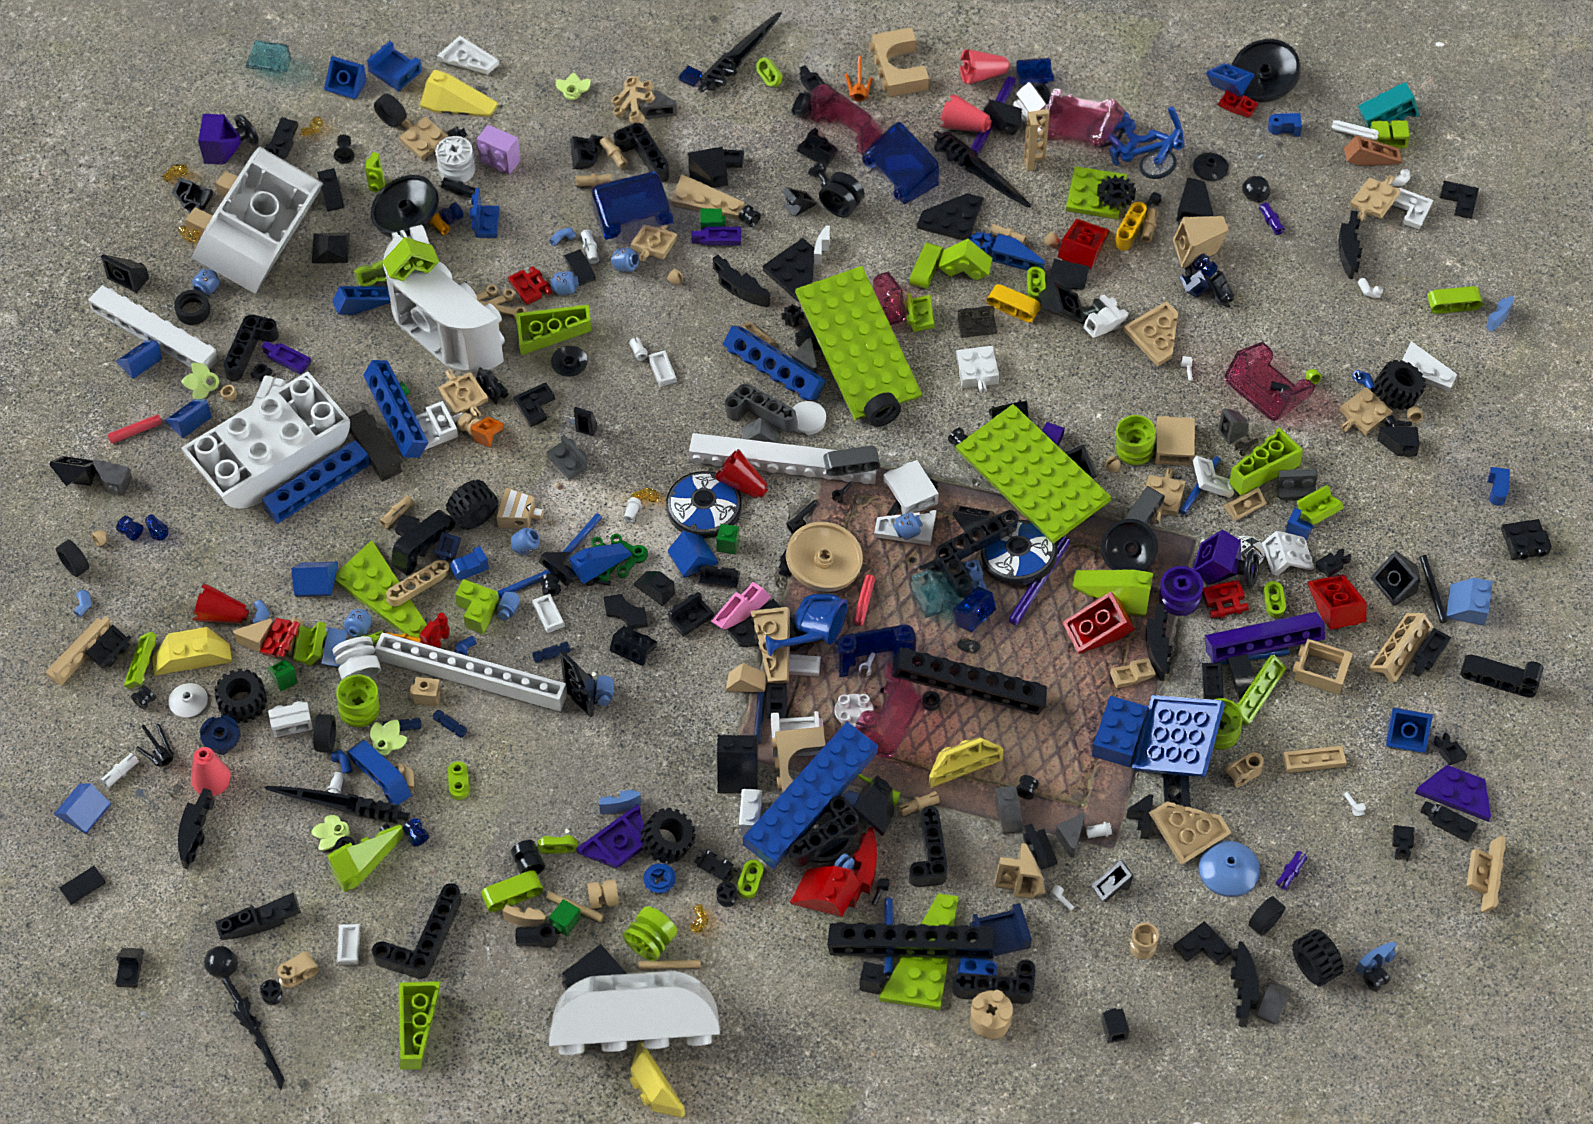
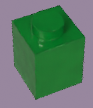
(712, 218)
(728, 538)
(565, 917)

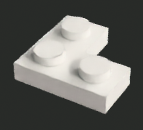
(1416, 205)
(1209, 480)

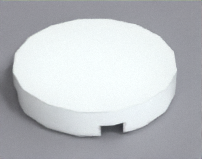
(810, 417)

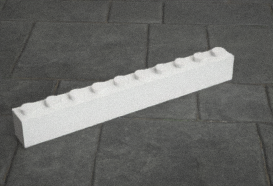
(769, 457)
(471, 671)

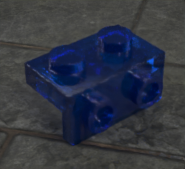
(1034, 71)

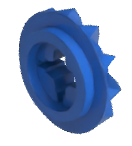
(988, 244)
(656, 871)

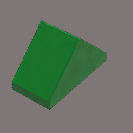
(283, 675)

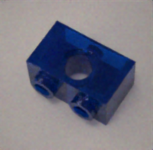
(974, 609)

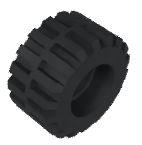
(1400, 384)
(472, 504)
(240, 682)
(677, 825)
(1317, 957)

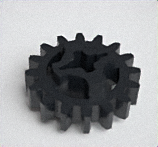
(1116, 192)

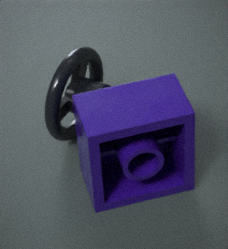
(220, 139)
(1221, 559)

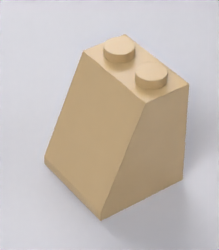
(1199, 236)

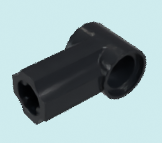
(534, 935)

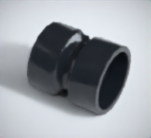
(527, 857)

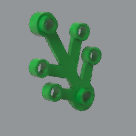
(633, 559)

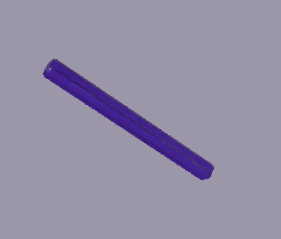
(1002, 97)
(1035, 587)

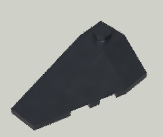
(579, 684)

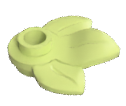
(572, 86)
(197, 381)
(389, 735)
(329, 832)

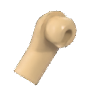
(407, 773)

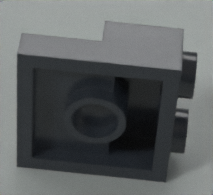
(1526, 539)

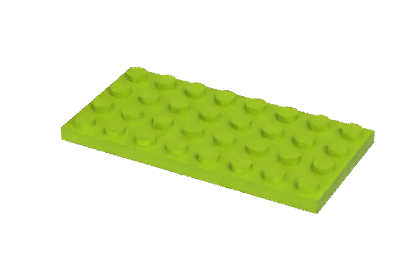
(857, 340)
(1033, 473)

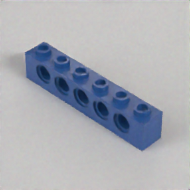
(813, 382)
(395, 409)
(344, 463)

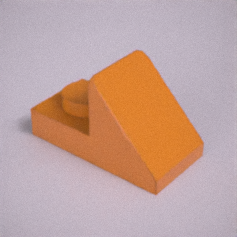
(484, 430)

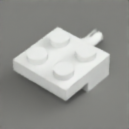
(977, 367)
(438, 424)

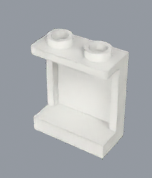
(911, 487)
(783, 724)

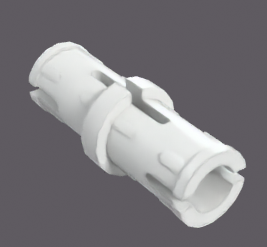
(589, 246)
(119, 770)

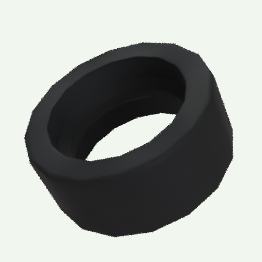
(390, 110)
(192, 296)
(879, 402)
(72, 558)
(324, 733)
(1266, 915)

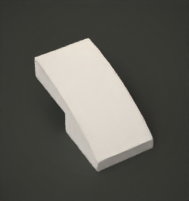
(822, 244)

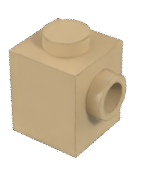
(426, 691)

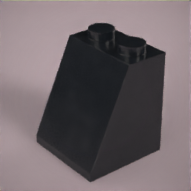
(737, 763)

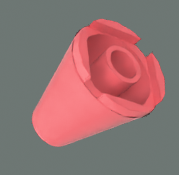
(982, 66)
(964, 116)
(209, 772)

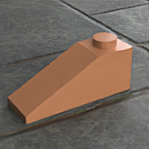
(1370, 152)

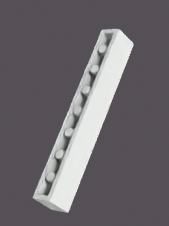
(151, 327)

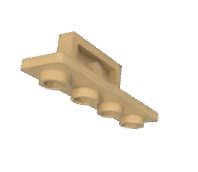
(1486, 872)

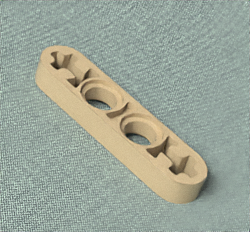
(416, 581)

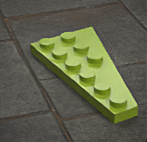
(368, 579)
(922, 979)

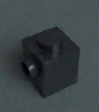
(872, 978)
(1115, 1025)

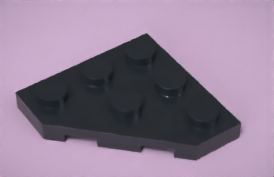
(952, 218)
(792, 267)
(745, 634)

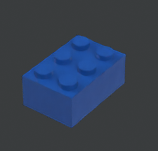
(1119, 731)

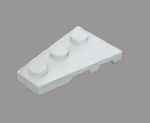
(468, 56)
(1432, 369)
(885, 529)

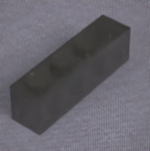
(373, 441)

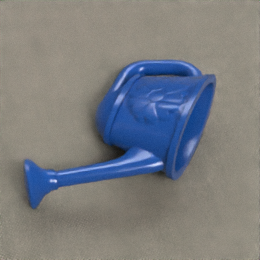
(819, 617)

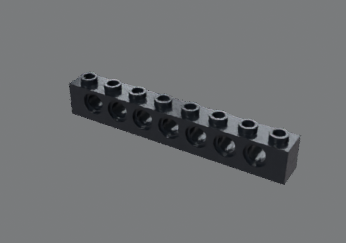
(955, 677)
(919, 947)

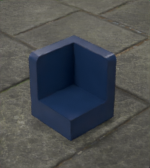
(1196, 284)

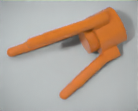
(858, 92)

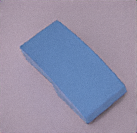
(1498, 317)
(975, 571)
(333, 638)
(627, 800)
(1377, 956)

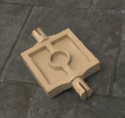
(422, 137)
(1375, 198)
(653, 241)
(463, 393)
(1364, 411)
(1172, 490)

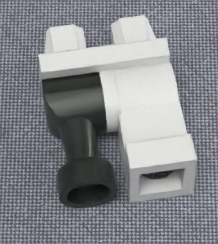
(1102, 315)

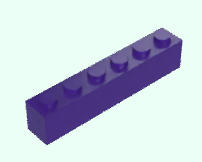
(1265, 637)

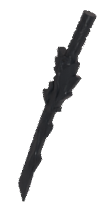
(250, 1022)

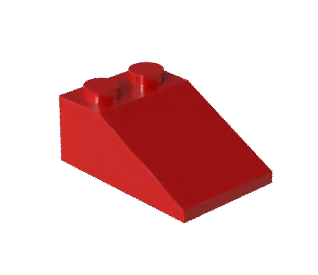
(1083, 243)
(1338, 601)
(1098, 624)
(826, 889)

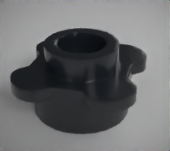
(261, 368)

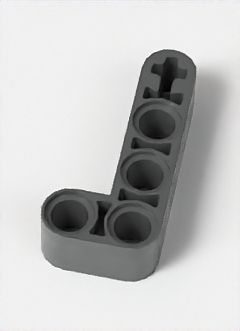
(751, 399)

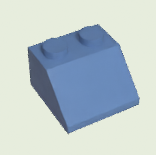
(1469, 601)

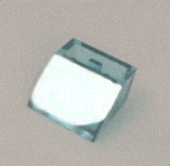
(269, 57)
(933, 593)

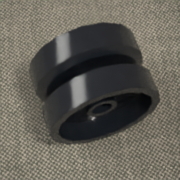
(841, 194)

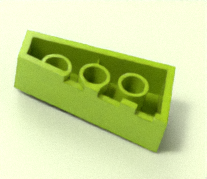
(416, 1013)

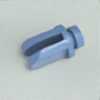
(507, 605)
(604, 690)
(844, 862)

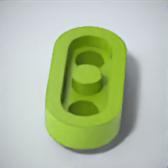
(770, 75)
(1035, 282)
(1274, 600)
(458, 779)
(557, 845)
(750, 880)

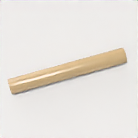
(583, 910)
(670, 964)

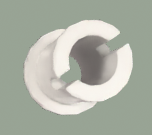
(640, 352)
(632, 509)
(336, 783)
(1098, 830)

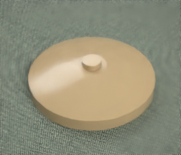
(824, 556)

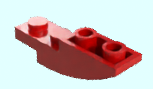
(865, 864)

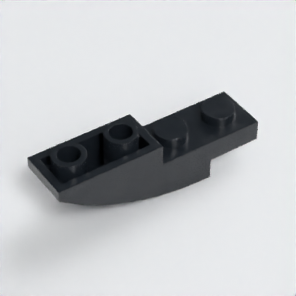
(282, 139)
(1349, 245)
(742, 286)
(1157, 644)
(190, 829)
(257, 920)
(1246, 981)

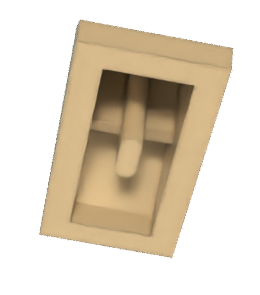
(254, 634)
(746, 679)

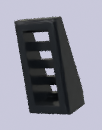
(585, 421)

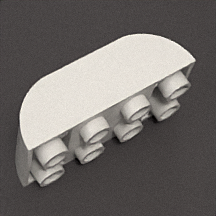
(256, 219)
(446, 318)
(269, 442)
(634, 1008)

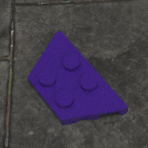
(1458, 791)
(616, 841)

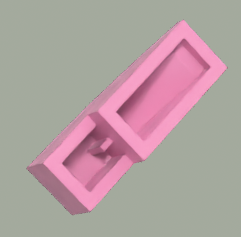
(740, 606)

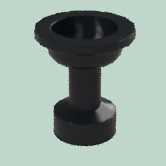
(344, 154)
(819, 170)

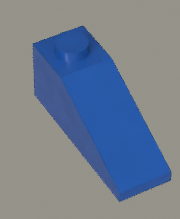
(1015, 254)
(357, 299)
(595, 560)

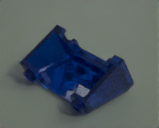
(903, 162)
(630, 201)
(869, 642)

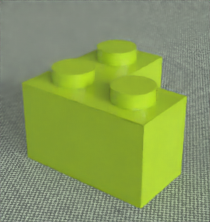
(410, 255)
(965, 257)
(480, 605)

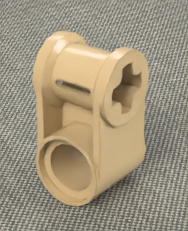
(1242, 771)
(297, 969)

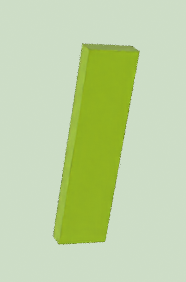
(1260, 688)

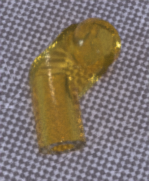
(314, 127)
(175, 170)
(187, 235)
(646, 494)
(701, 920)

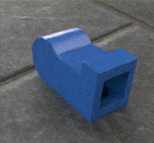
(1285, 123)
(1500, 488)
(469, 564)
(977, 966)

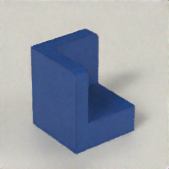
(1298, 526)

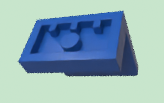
(484, 217)

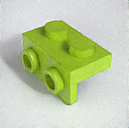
(374, 173)
(920, 312)
(1319, 505)
(309, 643)

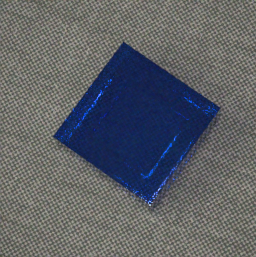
(690, 76)

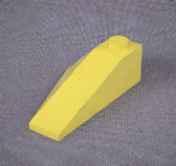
(449, 94)

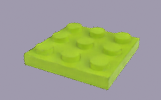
(1083, 193)

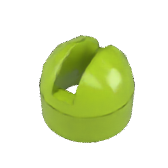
(1313, 375)

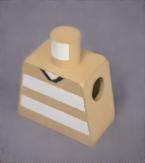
(517, 510)

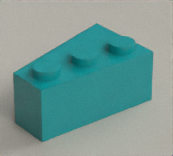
(1389, 105)

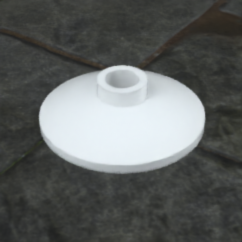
(188, 707)

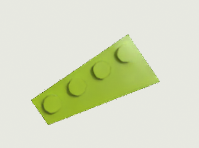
(551, 326)
(1265, 462)

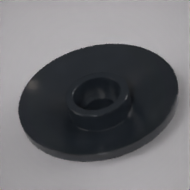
(1210, 166)
(569, 355)

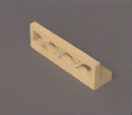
(1032, 136)
(1406, 646)
(75, 654)

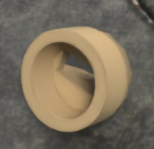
(1051, 240)
(675, 277)
(230, 390)
(1414, 414)
(1114, 466)
(100, 537)

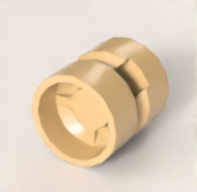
(603, 894)
(1144, 940)

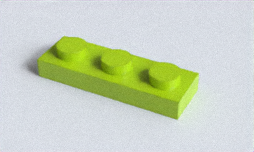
(140, 660)

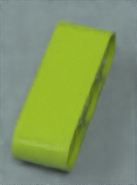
(926, 265)
(1455, 300)
(512, 891)

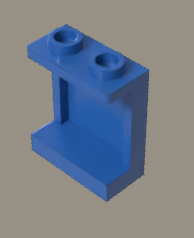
(393, 67)

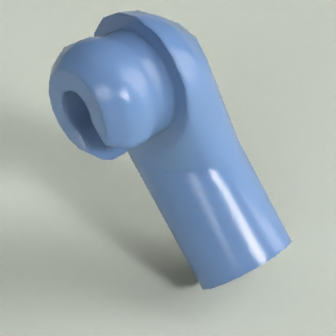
(84, 602)

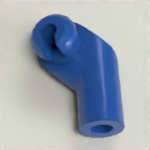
(1364, 378)
(462, 646)
(344, 761)

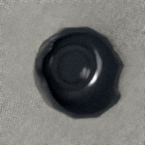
(802, 105)
(1256, 188)
(220, 961)

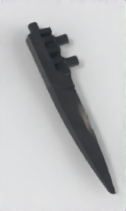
(728, 62)
(960, 151)
(349, 803)

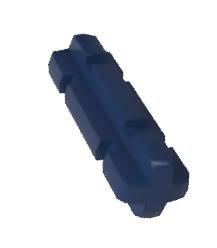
(550, 652)
(449, 723)
(406, 724)

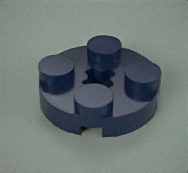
(220, 744)

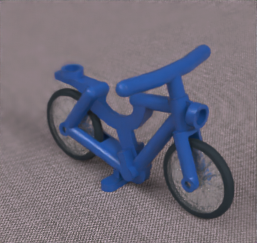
(1157, 162)

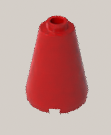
(742, 475)
(219, 607)

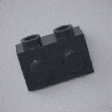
(690, 614)
(632, 645)
(108, 646)
(1040, 847)

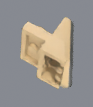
(1021, 874)

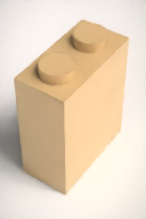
(1175, 440)

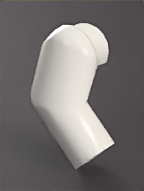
(1402, 179)
(1369, 291)

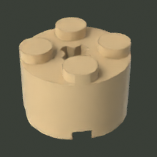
(991, 1014)

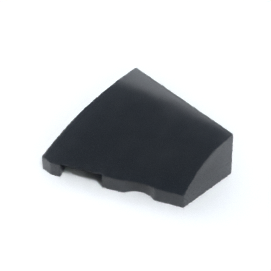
(817, 147)
(585, 151)
(191, 194)
(1069, 274)

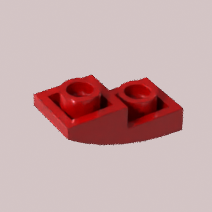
(1236, 105)

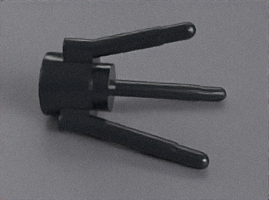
(798, 521)
(162, 755)

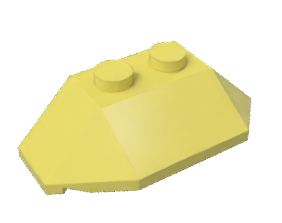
(190, 651)
(964, 759)
(653, 1084)

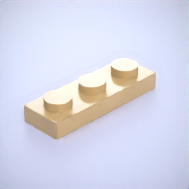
(1314, 759)

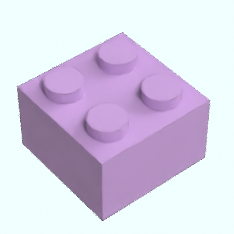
(498, 149)

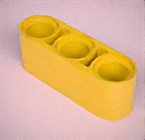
(1130, 226)
(1013, 303)

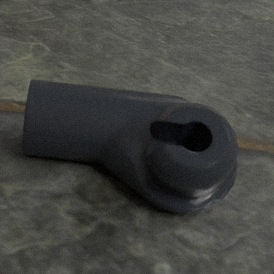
(1279, 386)

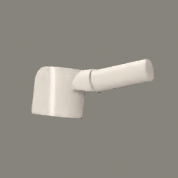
(1187, 362)
(867, 665)
(1357, 809)
(1056, 894)

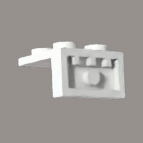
(1285, 551)

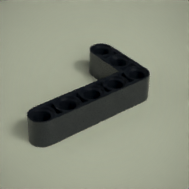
(971, 546)
(427, 939)

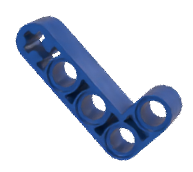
(380, 771)

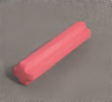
(135, 428)
(864, 600)

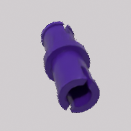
(1271, 218)
(1291, 870)

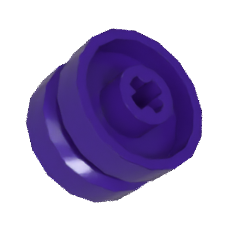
(1181, 590)

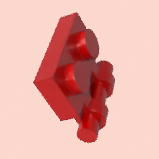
(526, 289)
(1222, 594)
(435, 631)
(280, 638)

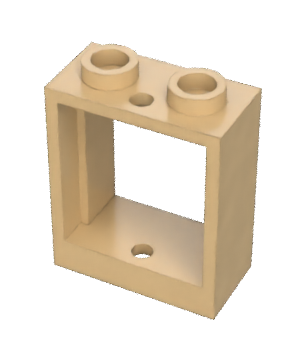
(1328, 653)

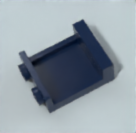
(1010, 930)

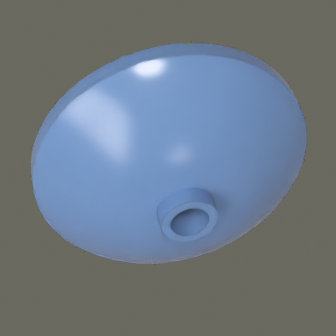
(1228, 878)

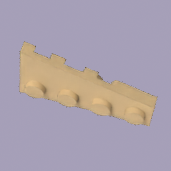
(697, 196)
(775, 624)

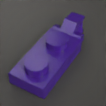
(717, 236)
(286, 357)

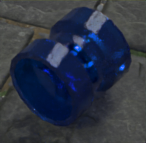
(451, 213)
(1203, 264)
(129, 527)
(416, 833)

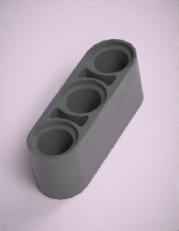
(851, 461)
(1146, 505)

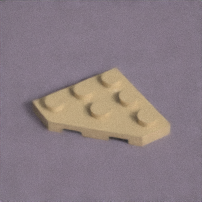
(1155, 332)
(1188, 829)

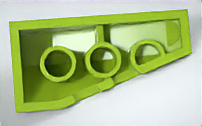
(1128, 585)
(354, 863)

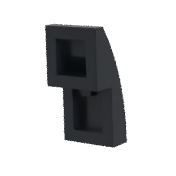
(580, 267)
(1241, 673)
(776, 699)

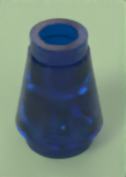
(157, 528)

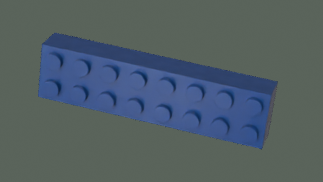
(810, 795)

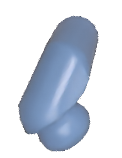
(559, 235)
(262, 612)

